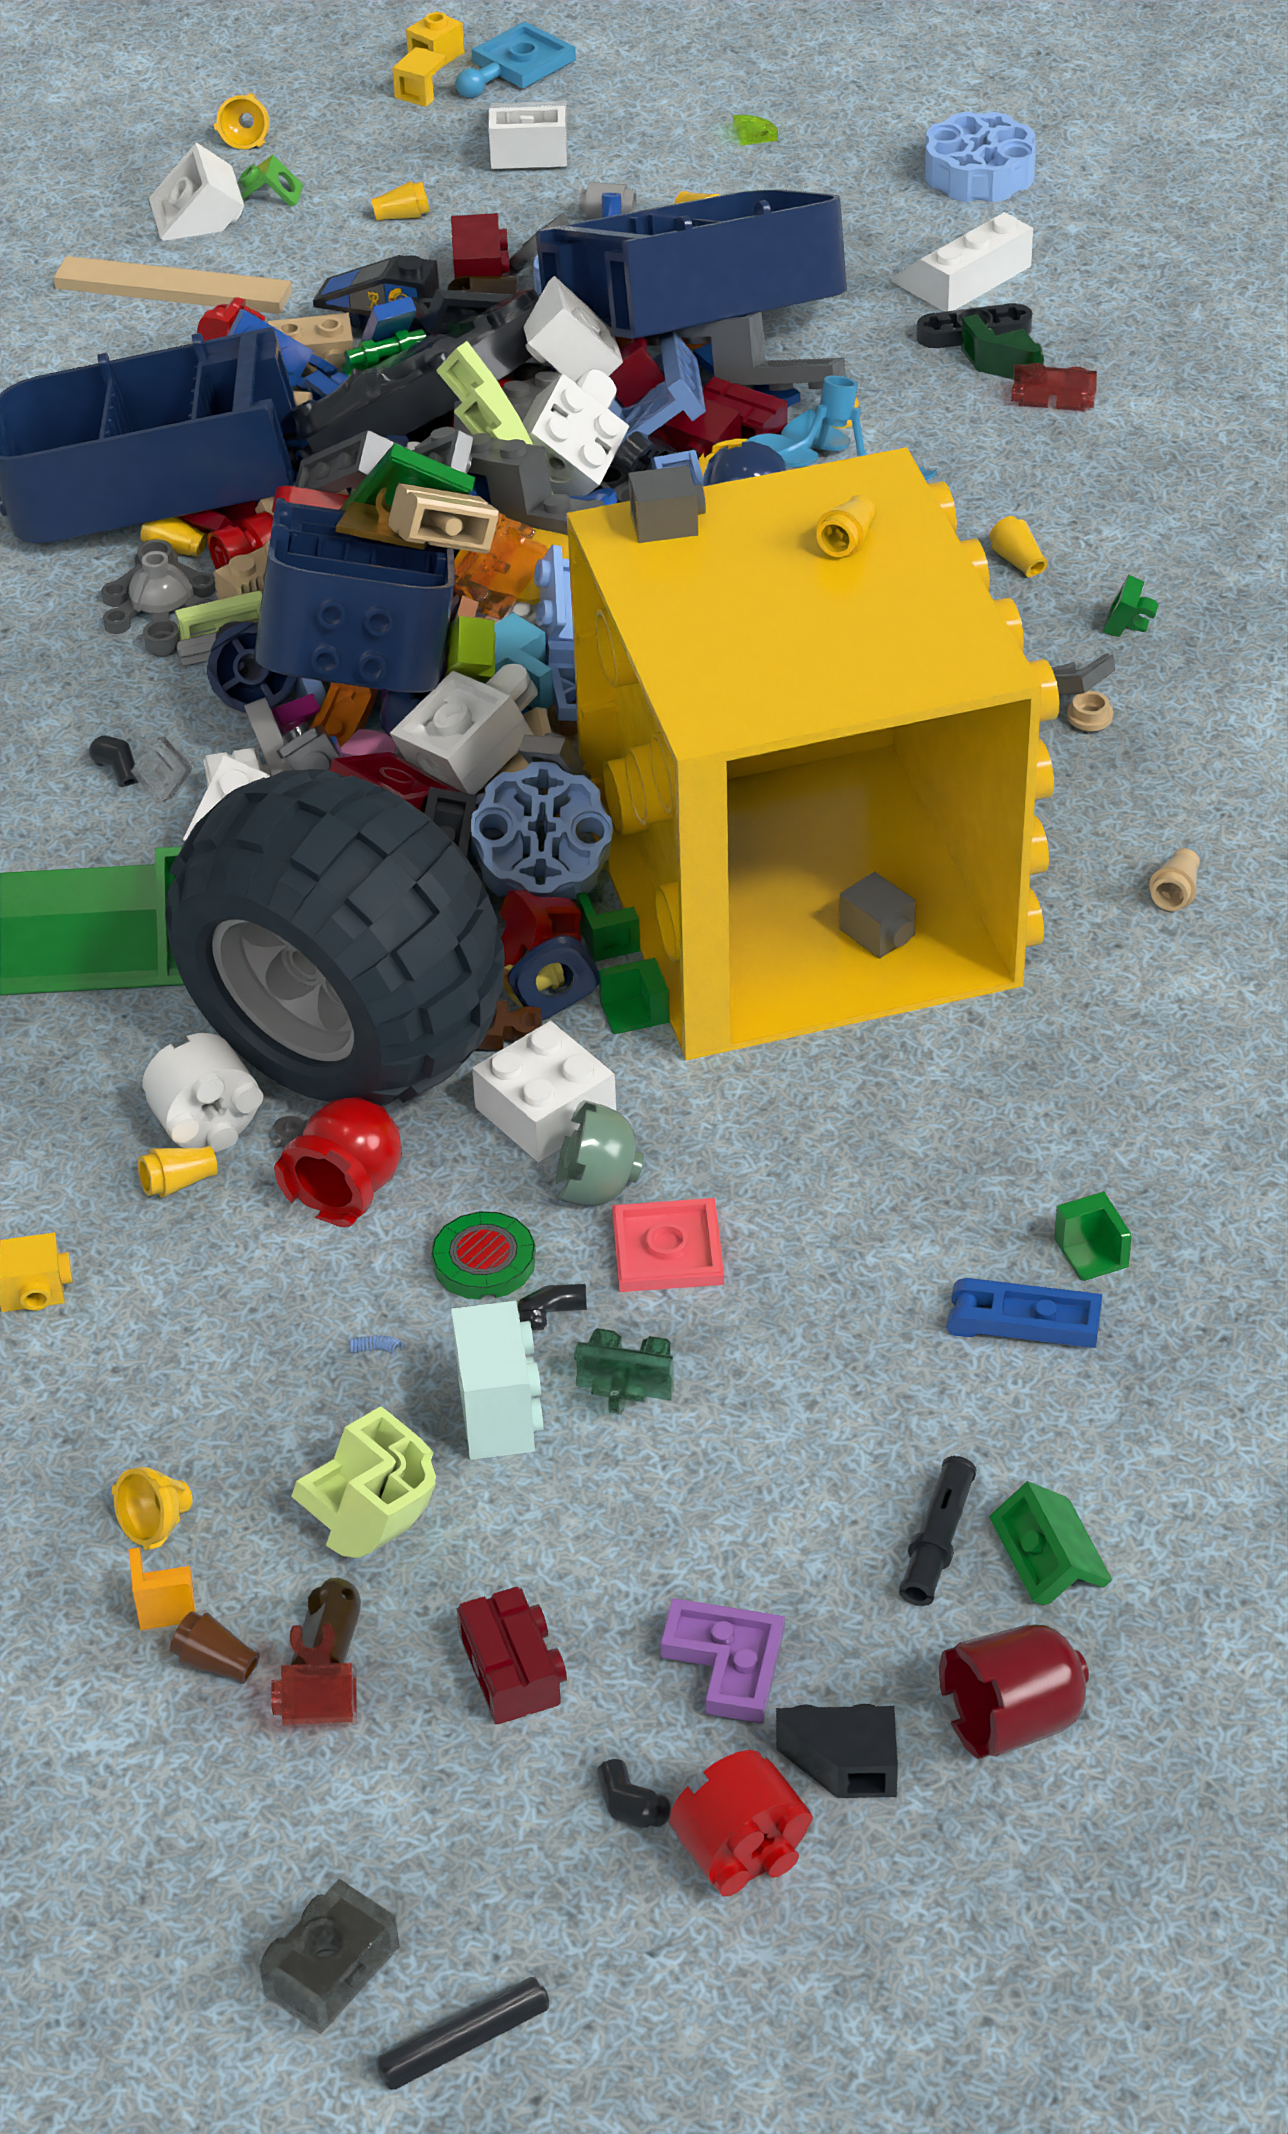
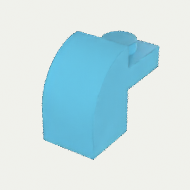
(525, 645)

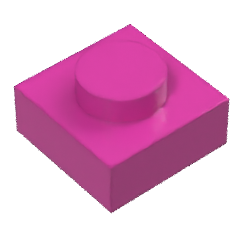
(295, 713)

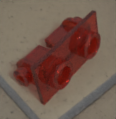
(1072, 385)

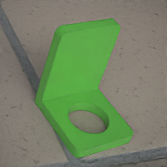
(268, 172)

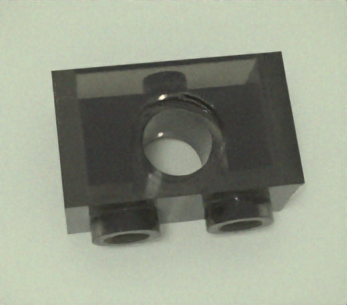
(321, 1987)

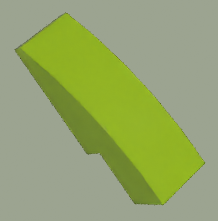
(471, 648)

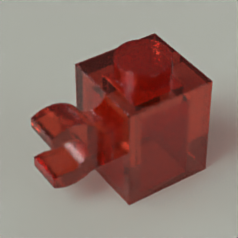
(317, 1691)

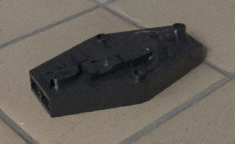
(406, 387)

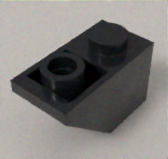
(842, 1747)

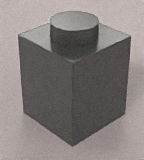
(665, 503)
(877, 914)

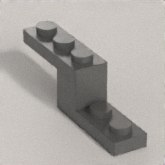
(741, 357)
(354, 458)
(519, 481)

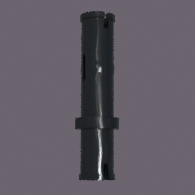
(932, 1547)

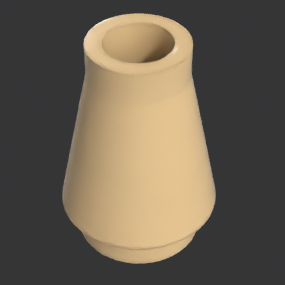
(1176, 881)

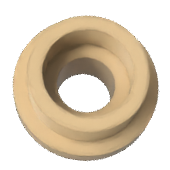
(1090, 711)

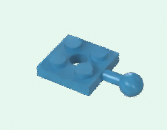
(516, 55)

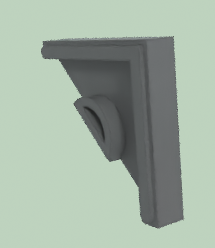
(1081, 680)

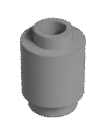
(591, 199)

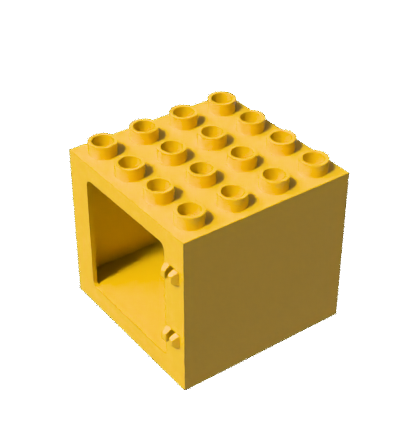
(795, 727)

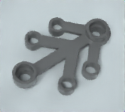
(162, 633)

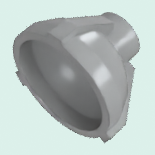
(159, 585)

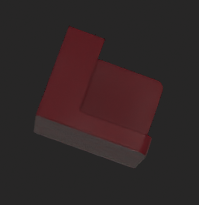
(636, 374)

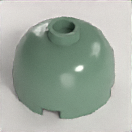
(599, 1151)

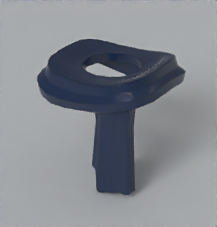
(578, 970)

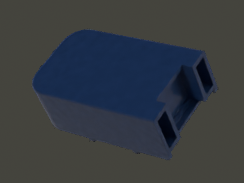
(700, 259)
(146, 437)
(352, 605)

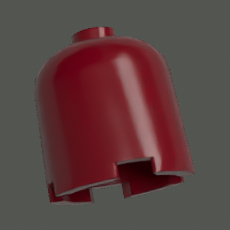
(1013, 1688)

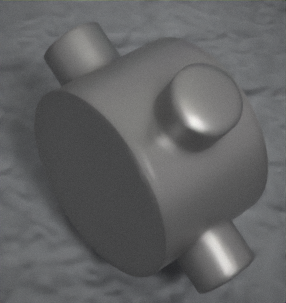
(287, 1130)

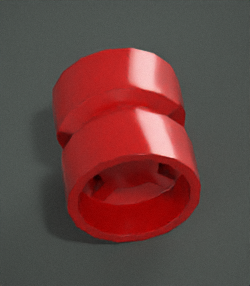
(241, 540)

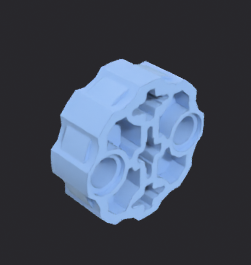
(980, 156)
(504, 809)

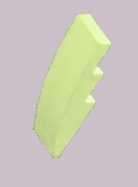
(483, 400)

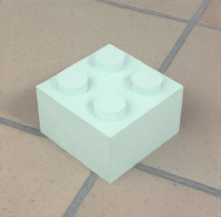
(497, 1379)

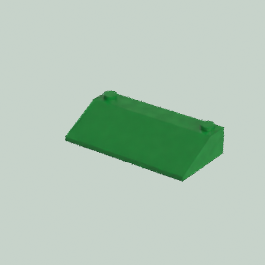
(87, 928)

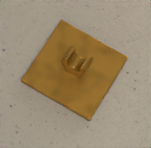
(372, 522)

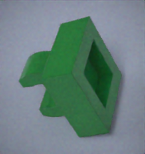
(1127, 607)

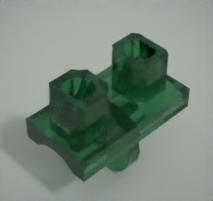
(624, 1372)

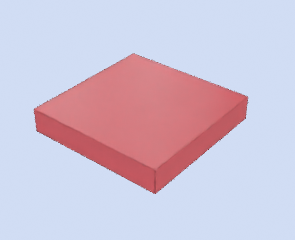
(667, 1245)

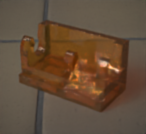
(503, 572)

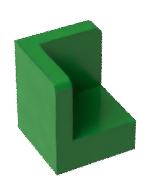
(608, 933)
(634, 996)
(1092, 1236)

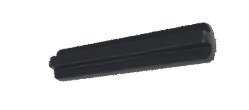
(462, 2033)

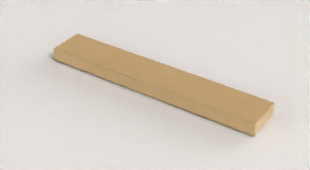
(171, 284)

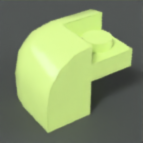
(371, 1486)

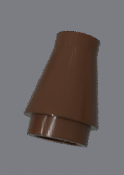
(211, 1647)

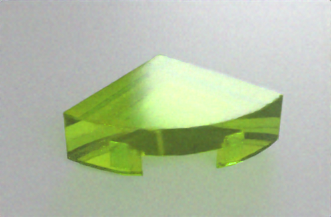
(754, 129)

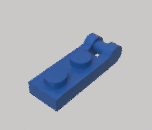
(1024, 1312)

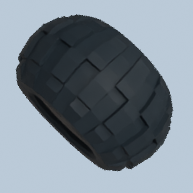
(335, 937)

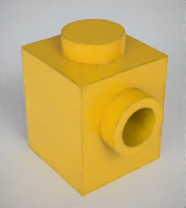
(437, 34)
(32, 1272)

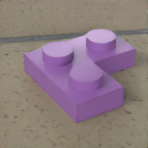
(738, 1645)

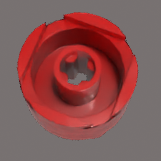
(741, 1821)

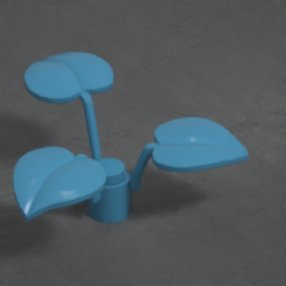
(816, 430)

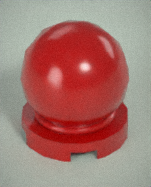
(341, 1160)

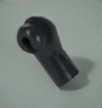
(114, 753)
(551, 1299)
(631, 1802)

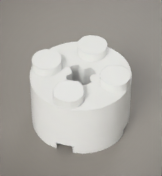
(201, 1092)

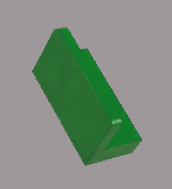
(1047, 1542)

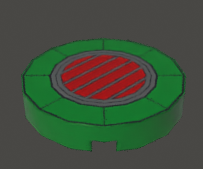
(483, 1255)

